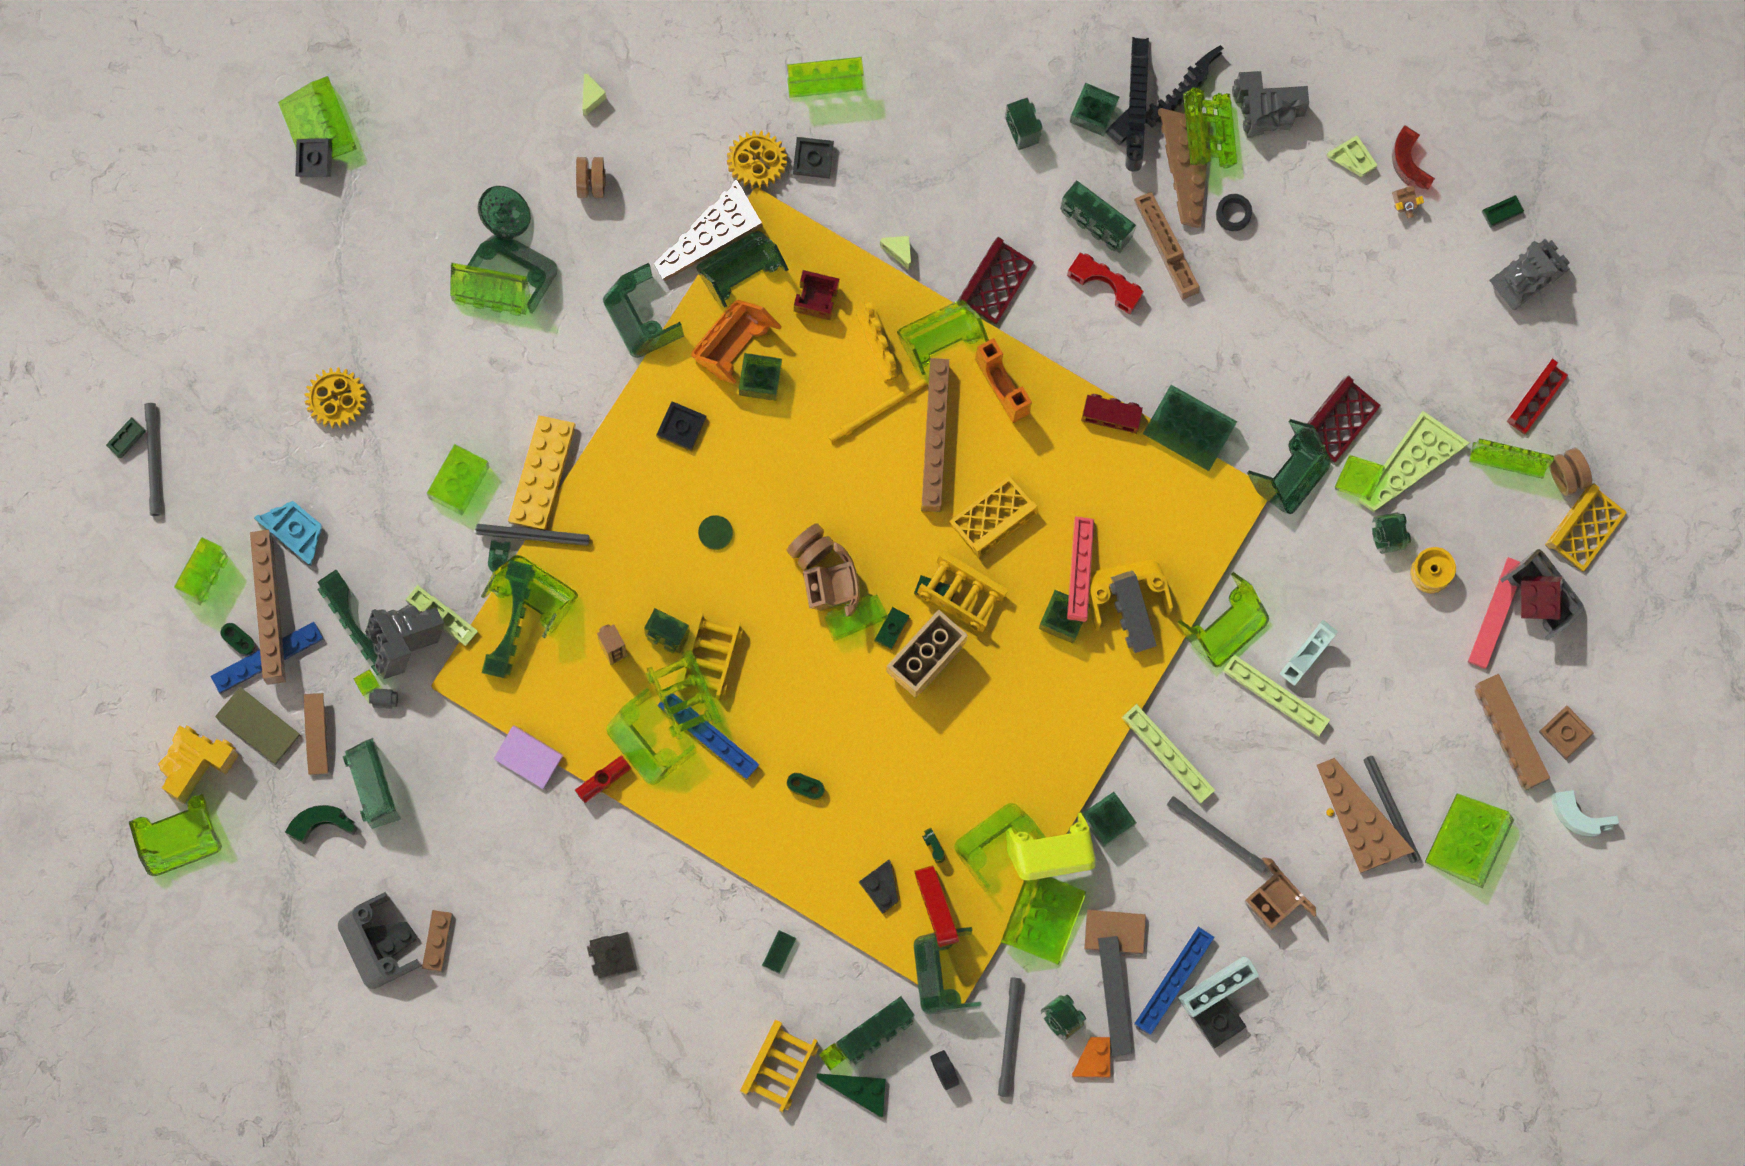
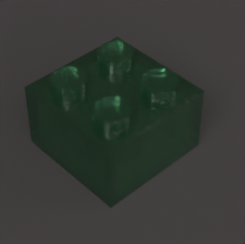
(1094, 109)
(1023, 123)
(760, 376)
(1056, 621)
(667, 631)
(1109, 819)

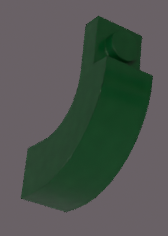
(315, 816)

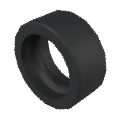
(1234, 198)
(944, 1070)

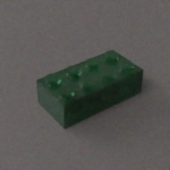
(1097, 217)
(875, 1030)

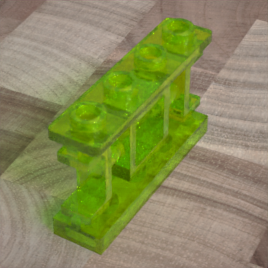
(1198, 129)

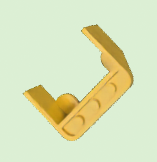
(1145, 571)

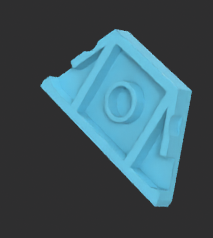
(294, 529)

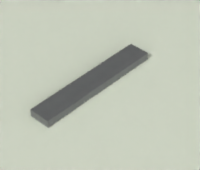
(1114, 996)

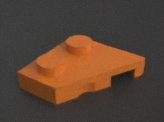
(1094, 1059)

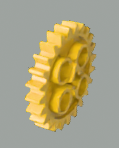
(745, 171)
(342, 413)

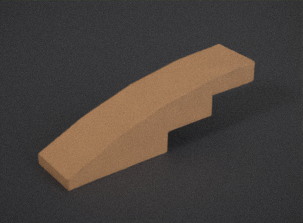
(315, 733)

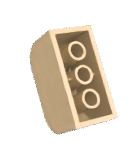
(927, 654)

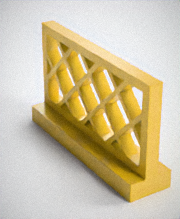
(1571, 519)
(1004, 529)

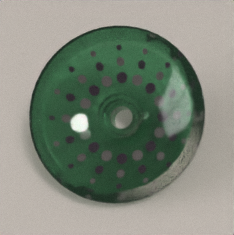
(509, 206)

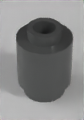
(383, 698)

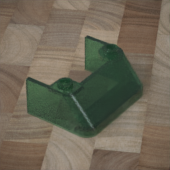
(739, 262)
(541, 268)
(637, 337)
(1299, 474)
(371, 784)
(929, 977)

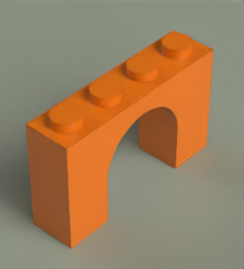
(1014, 401)

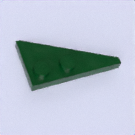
(863, 1090)

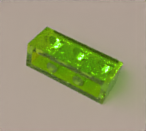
(867, 613)

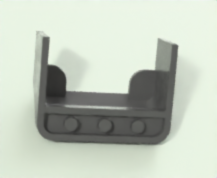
(1539, 565)
(372, 971)

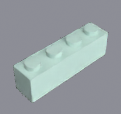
(1218, 986)

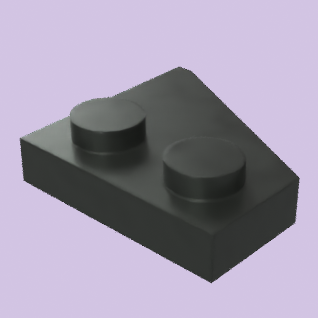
(881, 887)
(391, 938)

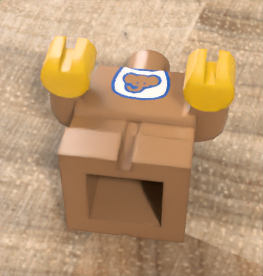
(1406, 200)

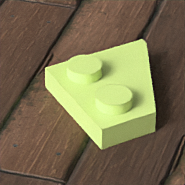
(1353, 156)

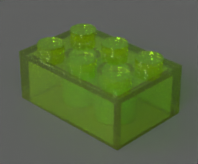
(458, 479)
(201, 571)

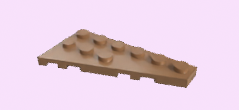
(1188, 179)
(1366, 829)

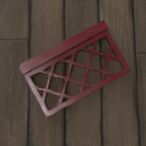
(985, 268)
(1331, 405)

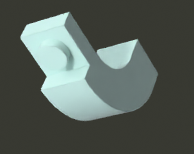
(1308, 652)
(1572, 818)

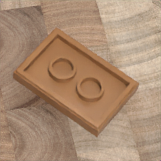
(1127, 926)

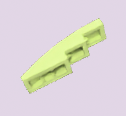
(453, 623)

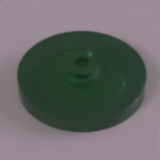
(715, 532)

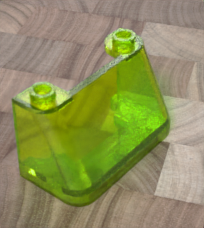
(176, 839)

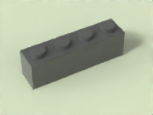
(1133, 611)

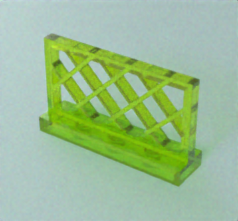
(1510, 458)

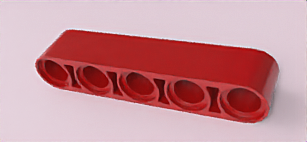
(936, 906)

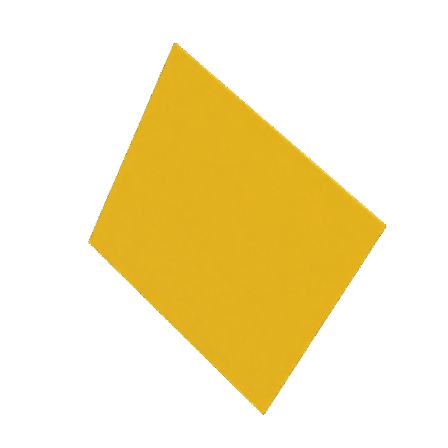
(998, 726)

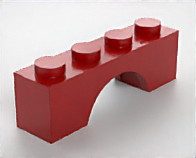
(1086, 269)

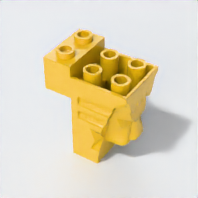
(189, 760)

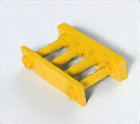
(963, 572)
(694, 642)
(769, 1050)

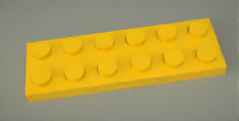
(541, 473)

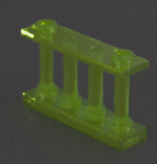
(825, 77)
(695, 679)

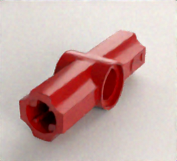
(613, 771)

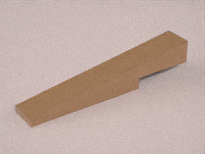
(1167, 246)

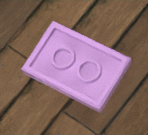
(528, 756)

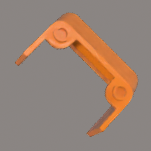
(730, 335)

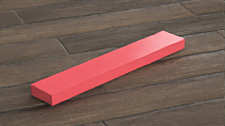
(1080, 569)
(1493, 619)

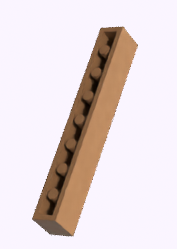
(935, 435)
(267, 607)

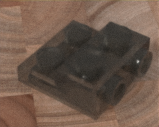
(612, 956)

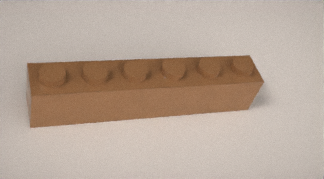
(1511, 731)

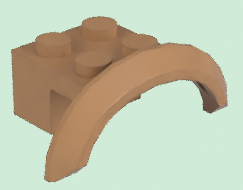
(833, 585)
(1277, 898)

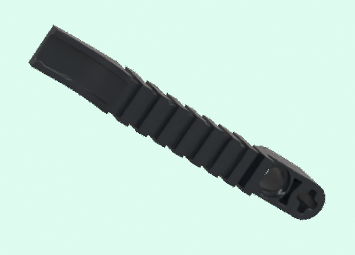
(1193, 79)
(1137, 104)

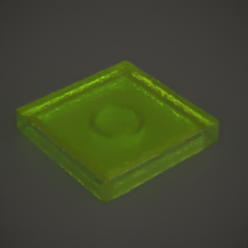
(1359, 477)

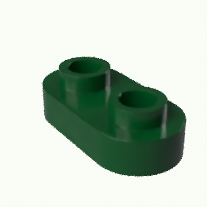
(237, 639)
(805, 786)

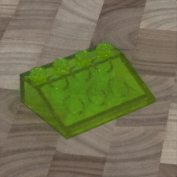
(315, 114)
(489, 289)
(1470, 840)
(1043, 918)

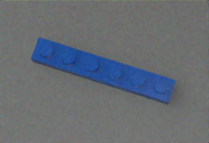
(251, 665)
(714, 740)
(1174, 980)

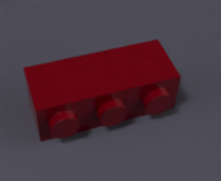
(1112, 413)

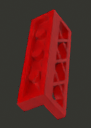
(1531, 393)

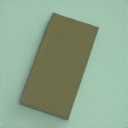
(257, 725)

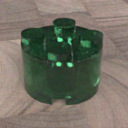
(1390, 532)
(1063, 1016)

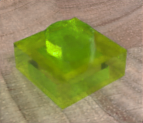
(366, 682)
(832, 1056)

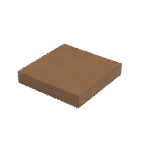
(1566, 732)

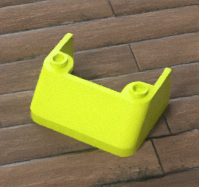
(1053, 854)

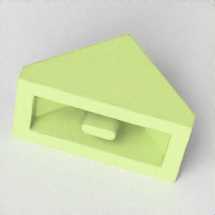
(592, 95)
(898, 248)

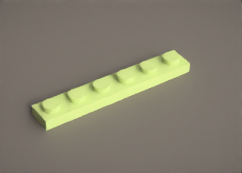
(1276, 695)
(1168, 754)

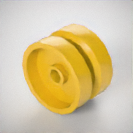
(1424, 565)

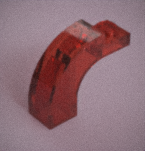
(1403, 161)

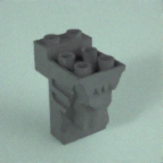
(1268, 107)
(1530, 273)
(400, 633)

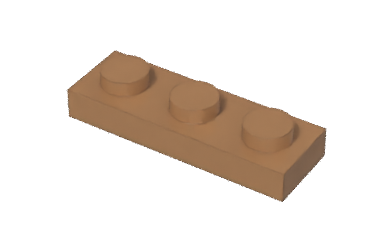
(437, 940)

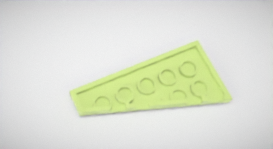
(1418, 453)

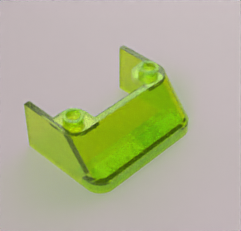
(939, 331)
(547, 595)
(1232, 628)
(646, 762)
(970, 845)

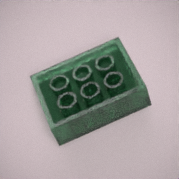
(1190, 427)

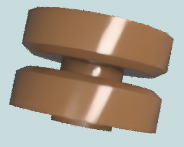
(590, 177)
(1570, 471)
(810, 547)

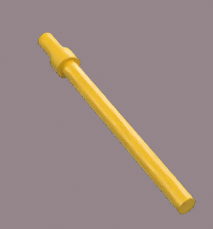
(846, 429)

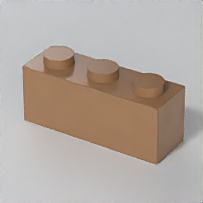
(611, 643)

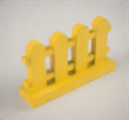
(878, 343)

